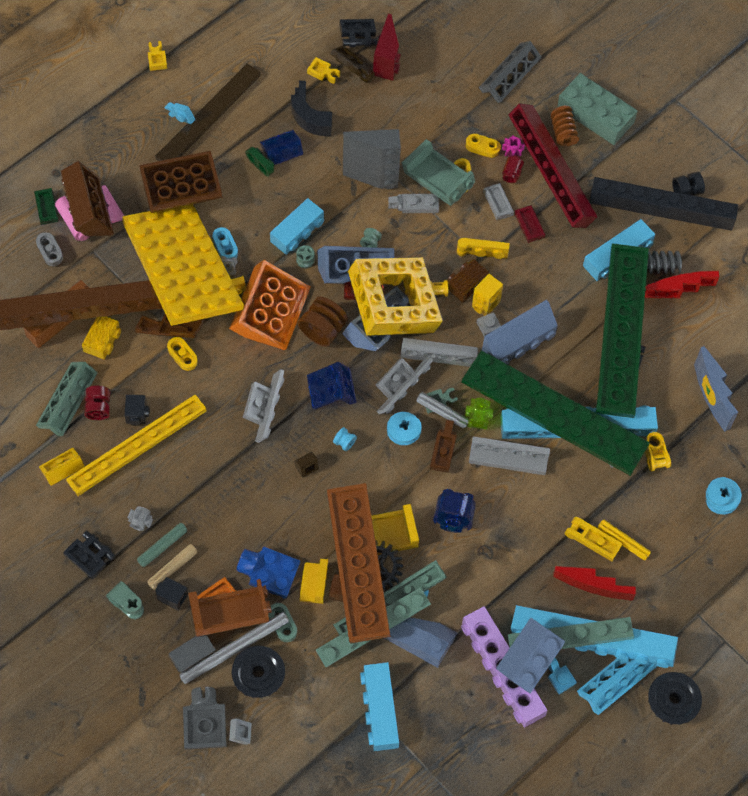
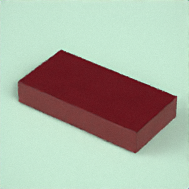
(529, 223)

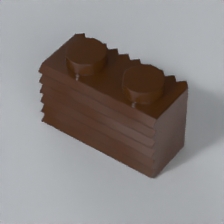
(465, 281)

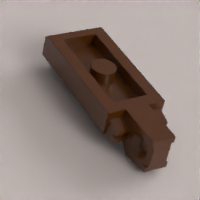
(443, 448)

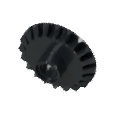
(256, 659)
(678, 686)

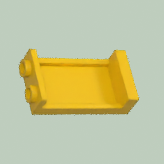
(396, 529)

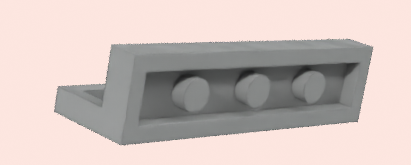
(439, 352)
(509, 455)

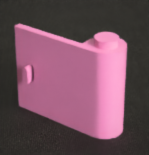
(63, 207)

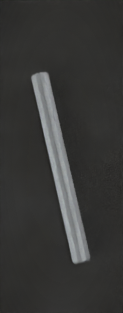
(234, 647)

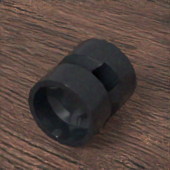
(689, 185)

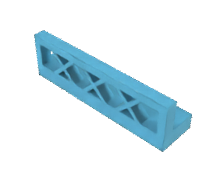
(619, 683)

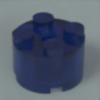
(454, 511)

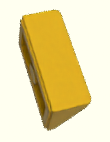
(62, 466)

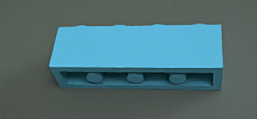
(636, 235)
(380, 707)

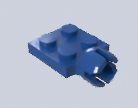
(272, 567)

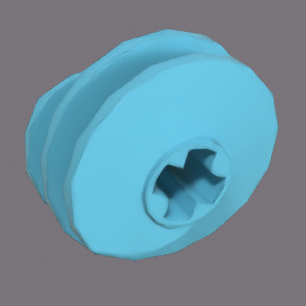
(398, 434)
(718, 503)

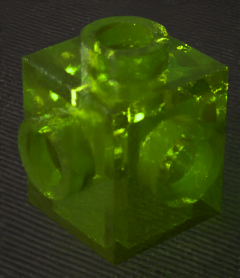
(479, 413)

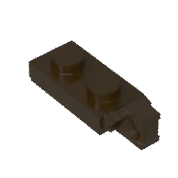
(353, 63)

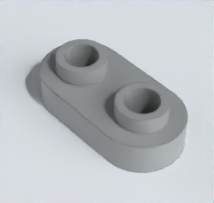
(50, 250)

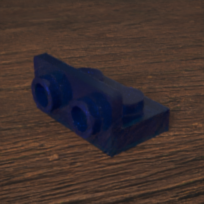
(282, 147)

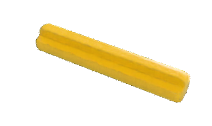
(629, 543)

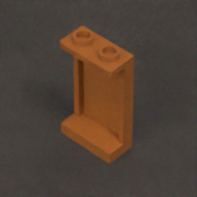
(230, 610)

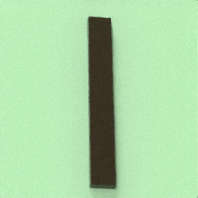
(209, 114)

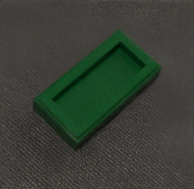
(46, 206)

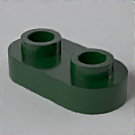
(256, 157)

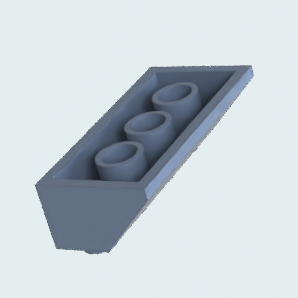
(521, 333)

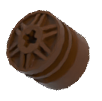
(323, 321)

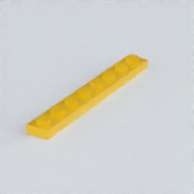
(136, 445)

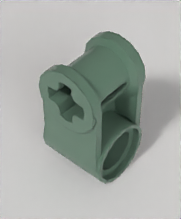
(123, 598)

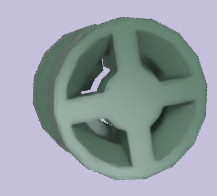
(370, 238)
(301, 255)

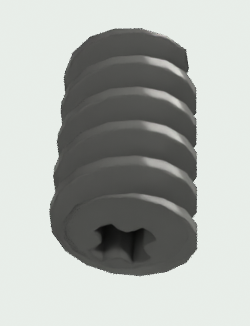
(664, 261)

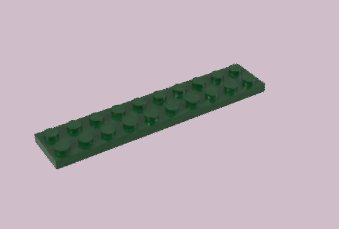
(622, 331)
(555, 413)

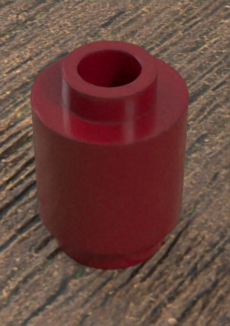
(512, 169)

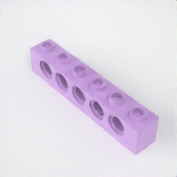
(482, 620)

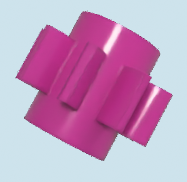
(513, 146)

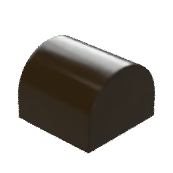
(306, 464)

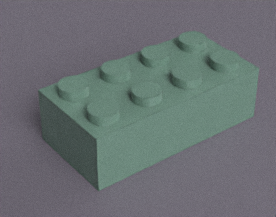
(598, 108)

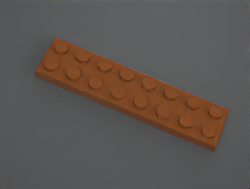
(358, 563)

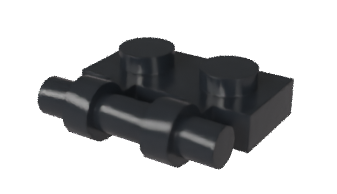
(358, 28)
(85, 559)

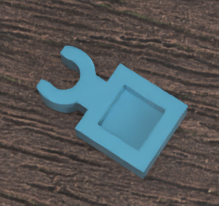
(181, 112)

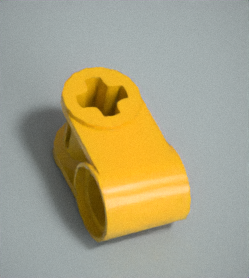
(657, 455)

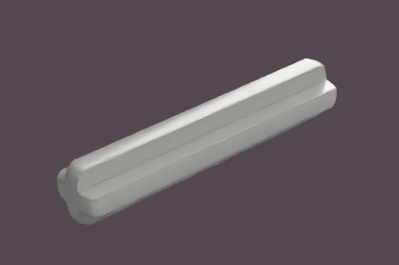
(442, 410)

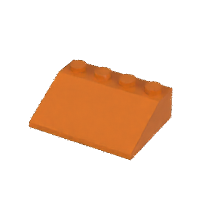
(270, 306)

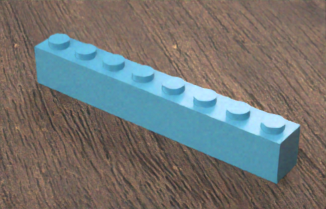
(517, 427)
(644, 647)

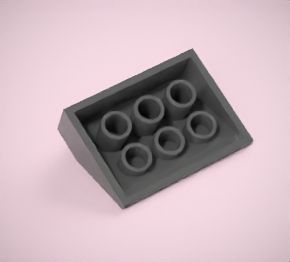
(372, 157)

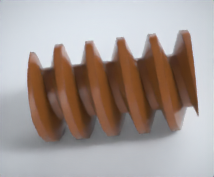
(564, 126)

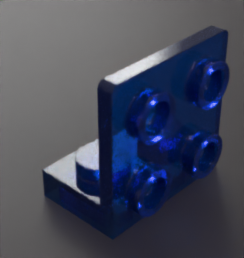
(330, 385)

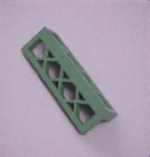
(68, 398)

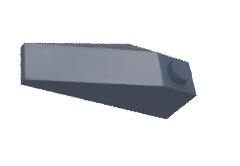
(423, 639)

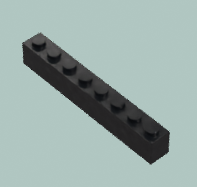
(663, 203)

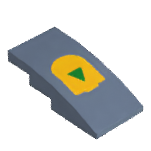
(715, 392)

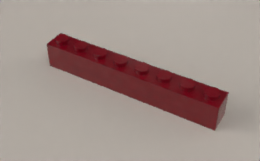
(552, 166)

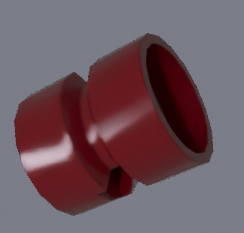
(97, 403)

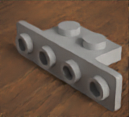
(398, 380)
(262, 403)

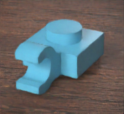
(561, 677)

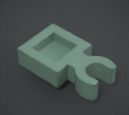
(442, 398)

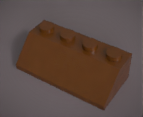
(86, 201)

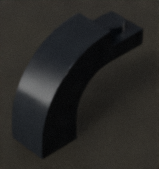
(307, 118)

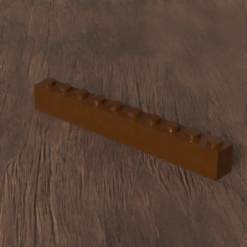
(77, 304)

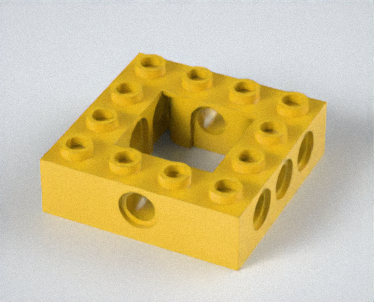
(377, 318)

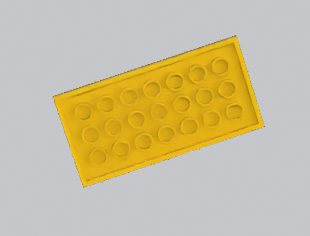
(182, 264)

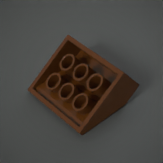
(180, 181)

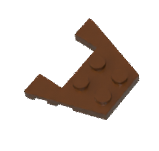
(151, 326)

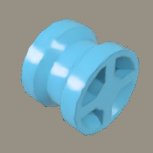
(344, 439)

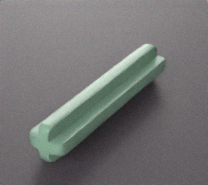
(162, 544)

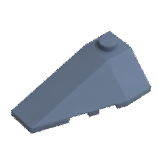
(337, 260)
(356, 332)

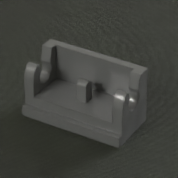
(191, 652)

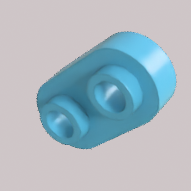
(226, 245)

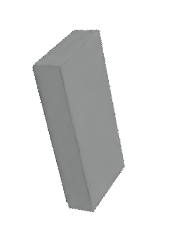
(498, 201)

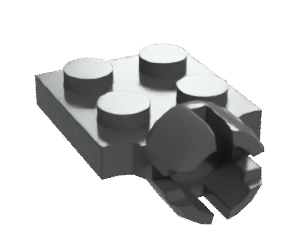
(204, 721)

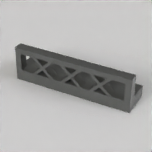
(510, 63)

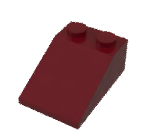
(387, 52)

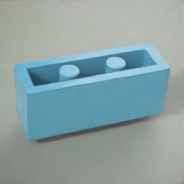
(297, 226)

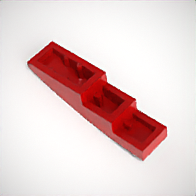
(675, 285)
(588, 581)

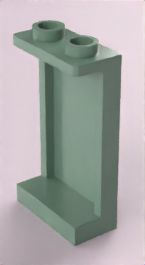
(437, 173)

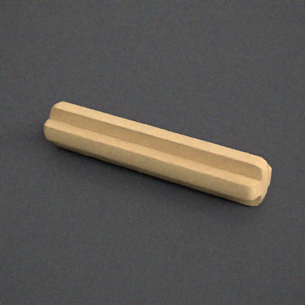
(172, 566)

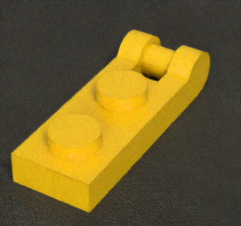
(482, 248)
(594, 538)

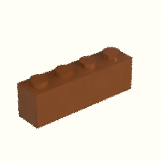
(42, 333)

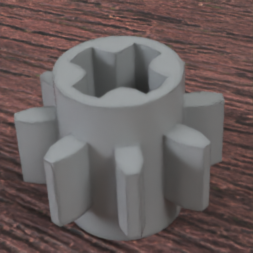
(140, 518)

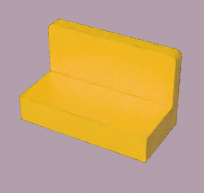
(314, 582)

